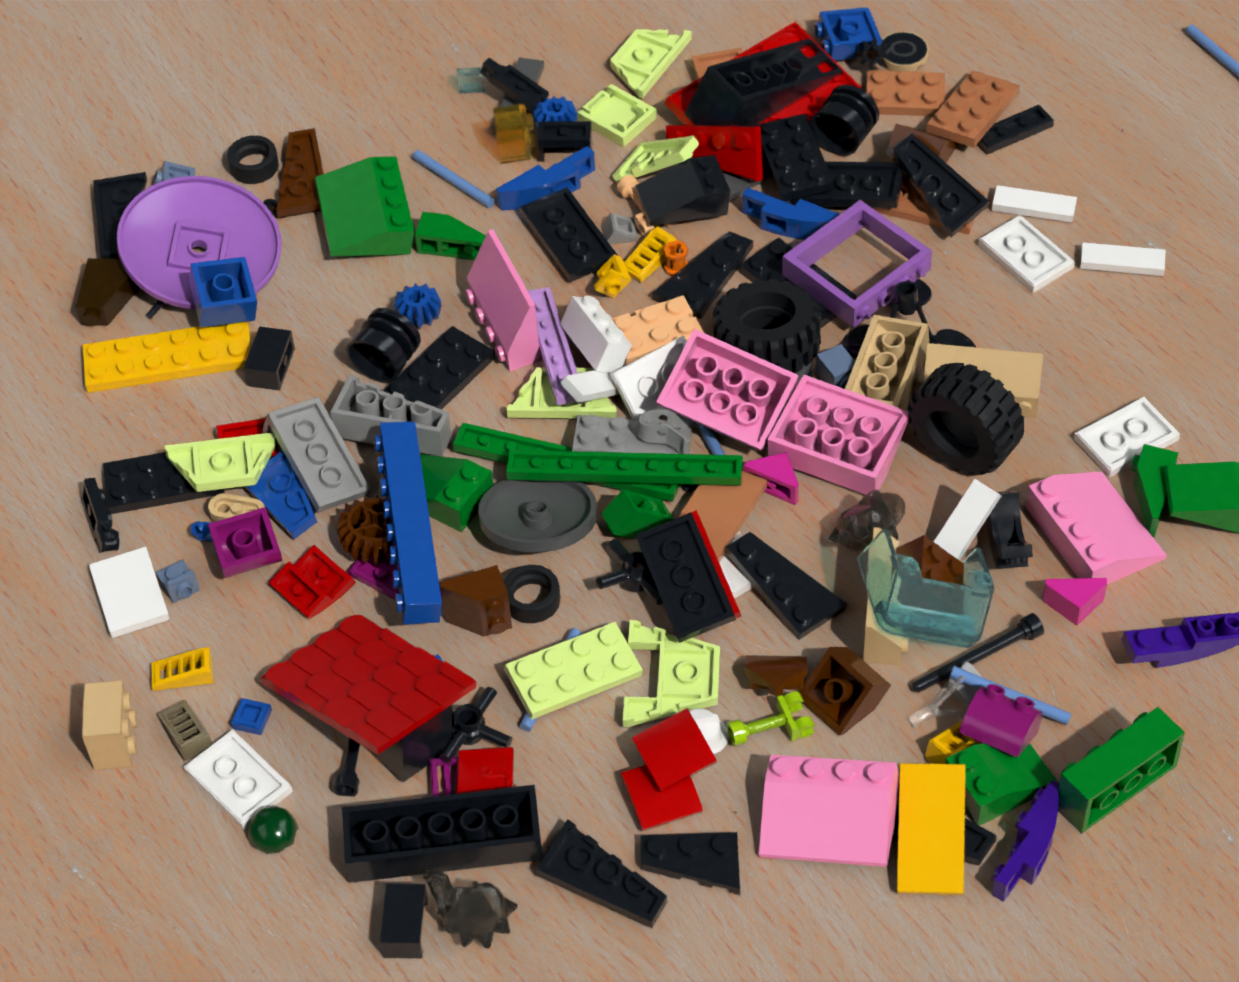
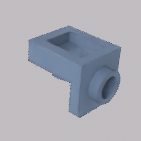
(172, 170)
(178, 581)

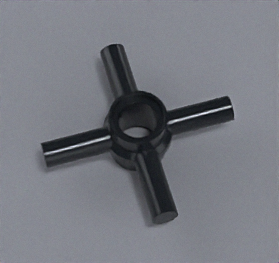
(633, 575)
(473, 733)

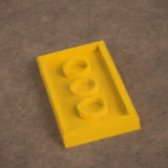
(931, 829)

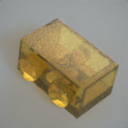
(513, 134)

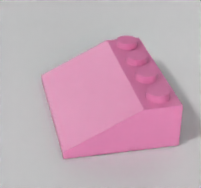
(503, 305)
(728, 390)
(838, 435)
(1092, 526)
(829, 810)

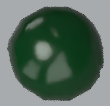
(272, 829)

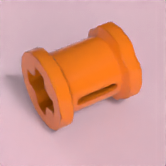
(673, 257)

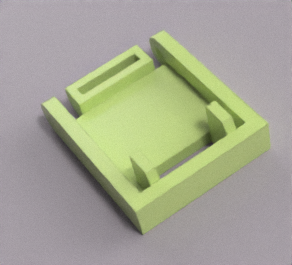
(614, 114)

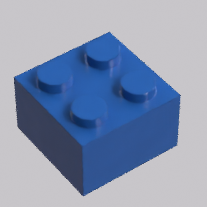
(223, 291)

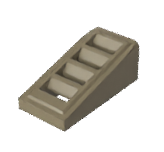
(193, 745)

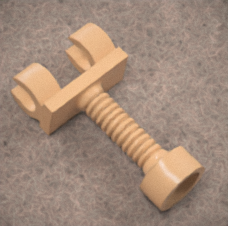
(626, 187)

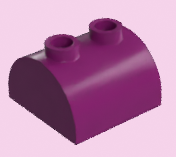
(245, 542)
(1001, 720)

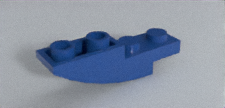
(541, 182)
(783, 218)

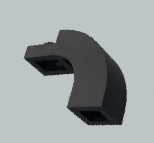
(1006, 533)

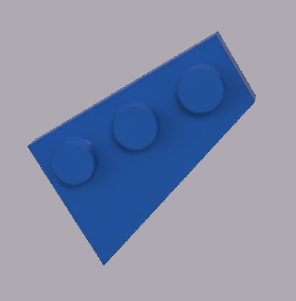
(284, 496)

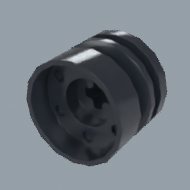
(844, 120)
(383, 345)

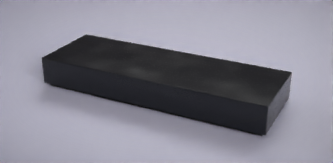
(1015, 129)

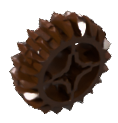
(363, 531)

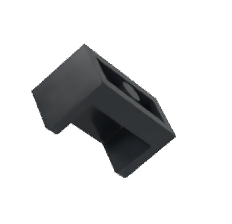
(563, 135)
(269, 358)
(403, 920)

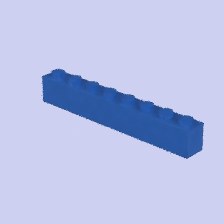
(409, 523)

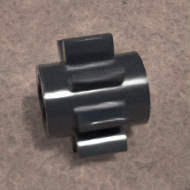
(877, 60)

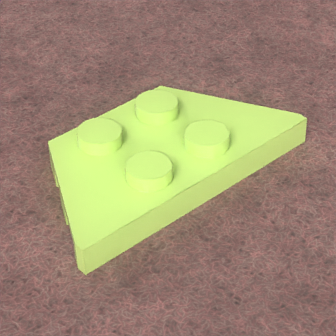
(647, 57)
(538, 401)
(222, 461)

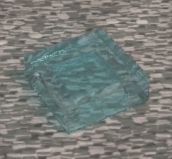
(470, 80)

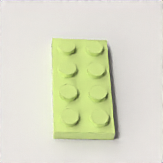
(573, 670)

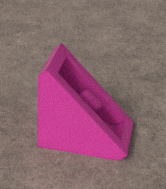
(779, 476)
(1075, 596)

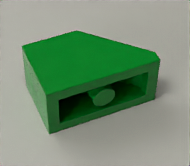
(634, 513)

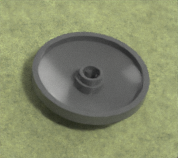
(537, 514)

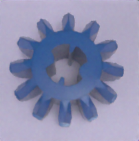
(554, 110)
(418, 304)

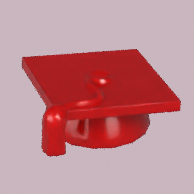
(485, 769)

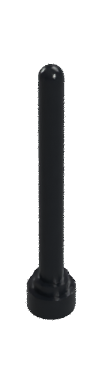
(1028, 628)
(347, 781)

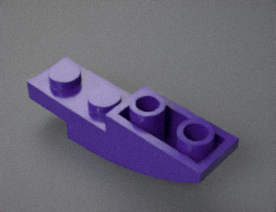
(1180, 644)
(1032, 843)

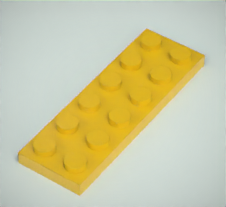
(165, 356)

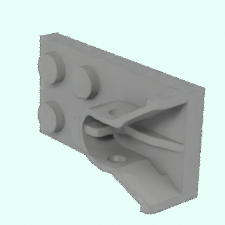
(643, 435)
(317, 454)

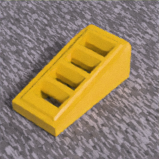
(654, 241)
(194, 677)
(939, 748)

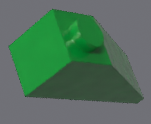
(447, 237)
(1150, 482)

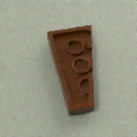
(301, 167)

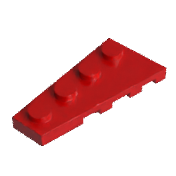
(735, 147)

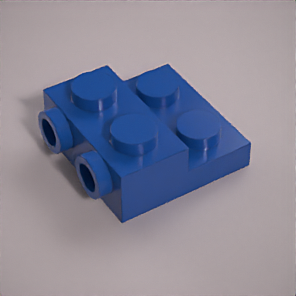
(845, 30)

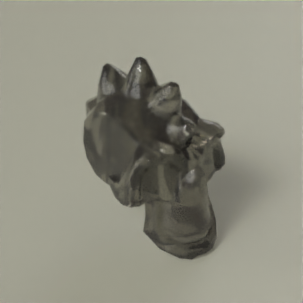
(874, 510)
(470, 910)

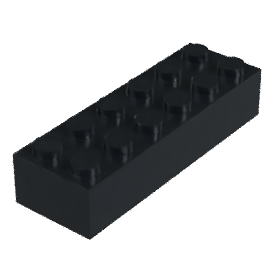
(441, 833)

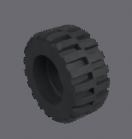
(789, 310)
(966, 418)

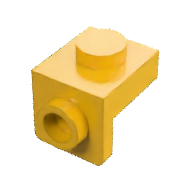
(612, 277)

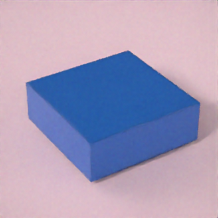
(251, 716)

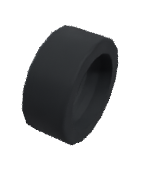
(252, 173)
(533, 575)

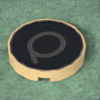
(906, 51)

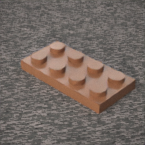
(973, 108)

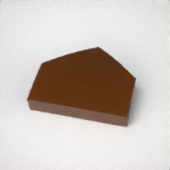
(776, 672)

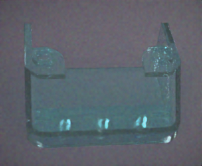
(922, 606)

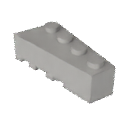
(363, 408)

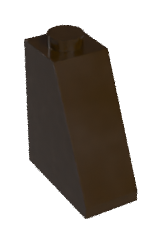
(103, 291)

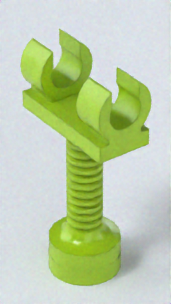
(785, 705)

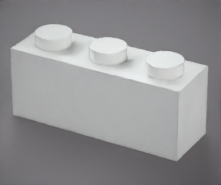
(595, 334)

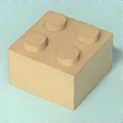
(109, 725)

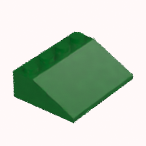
(365, 209)

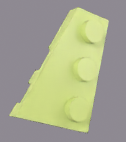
(656, 156)

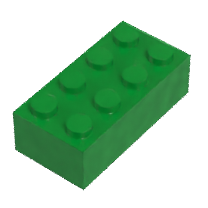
(1119, 768)

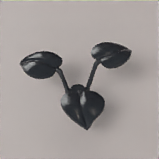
(908, 299)

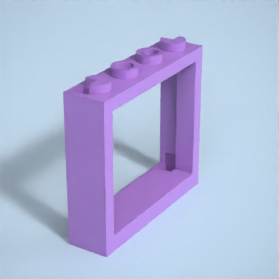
(797, 262)

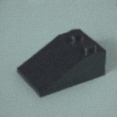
(685, 192)

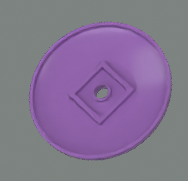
(188, 213)

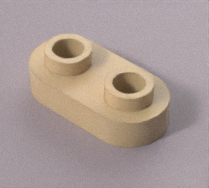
(232, 504)

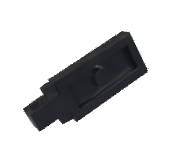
(514, 84)
(98, 517)

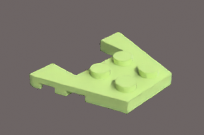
(685, 676)

